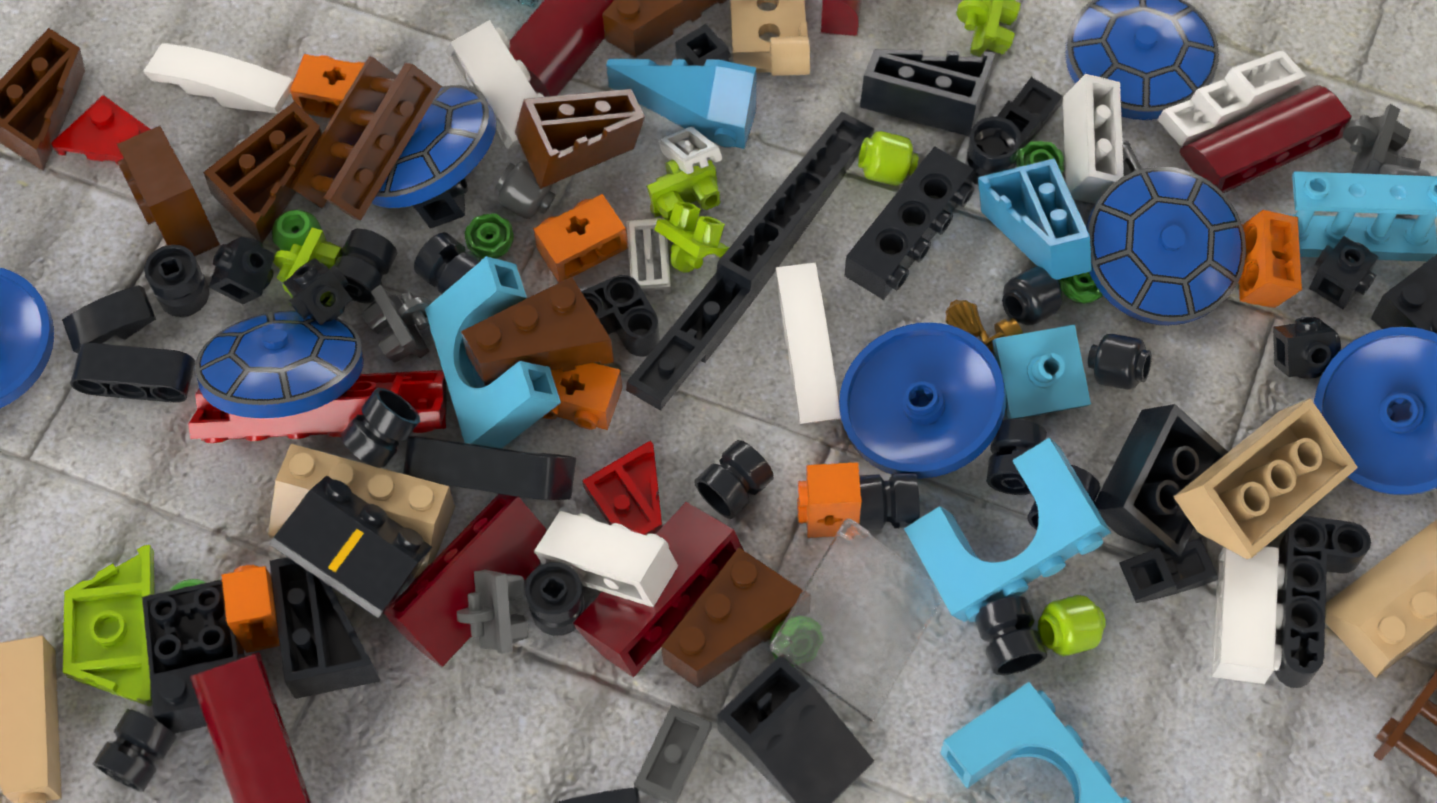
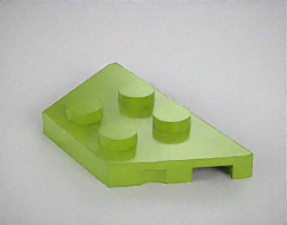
(107, 629)

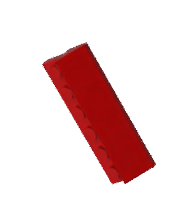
(422, 389)

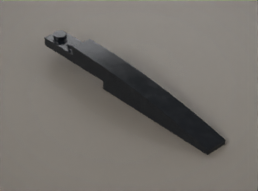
(749, 263)

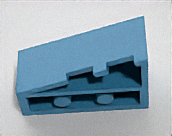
(1038, 216)

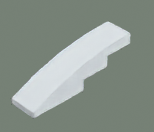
(219, 76)
(1233, 98)
(808, 343)

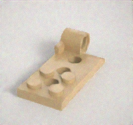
(783, 54)

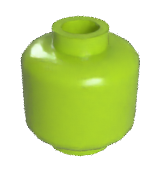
(887, 158)
(1071, 625)

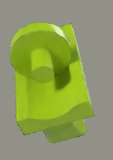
(984, 20)
(683, 187)
(691, 240)
(313, 247)

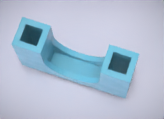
(517, 398)
(1066, 527)
(1027, 728)

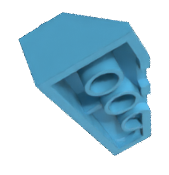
(710, 97)

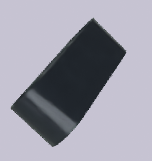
(133, 372)

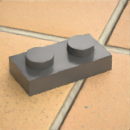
(673, 755)

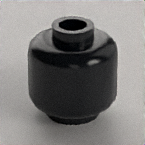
(1032, 296)
(1120, 361)

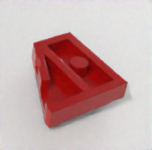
(99, 132)
(628, 491)

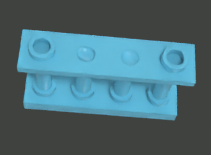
(1367, 193)

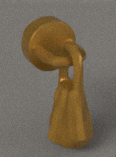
(966, 317)

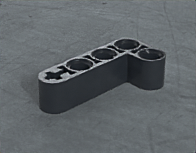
(626, 316)
(490, 468)
(1310, 602)

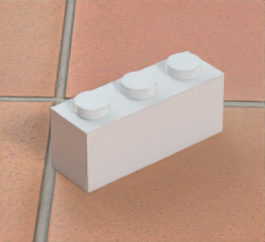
(490, 68)
(1092, 137)
(609, 557)
(1247, 616)

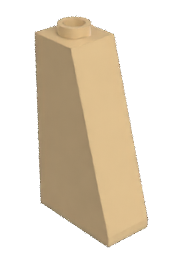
(29, 721)

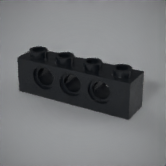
(937, 176)

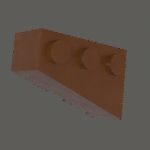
(643, 24)
(38, 96)
(577, 131)
(257, 173)
(165, 191)
(545, 330)
(729, 619)

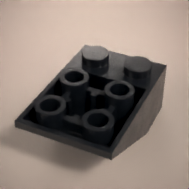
(183, 638)
(793, 736)

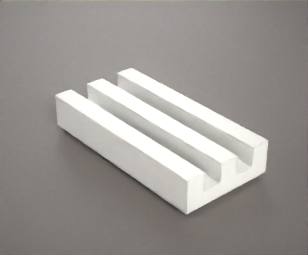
(683, 151)
(649, 284)

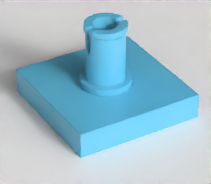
(1042, 372)

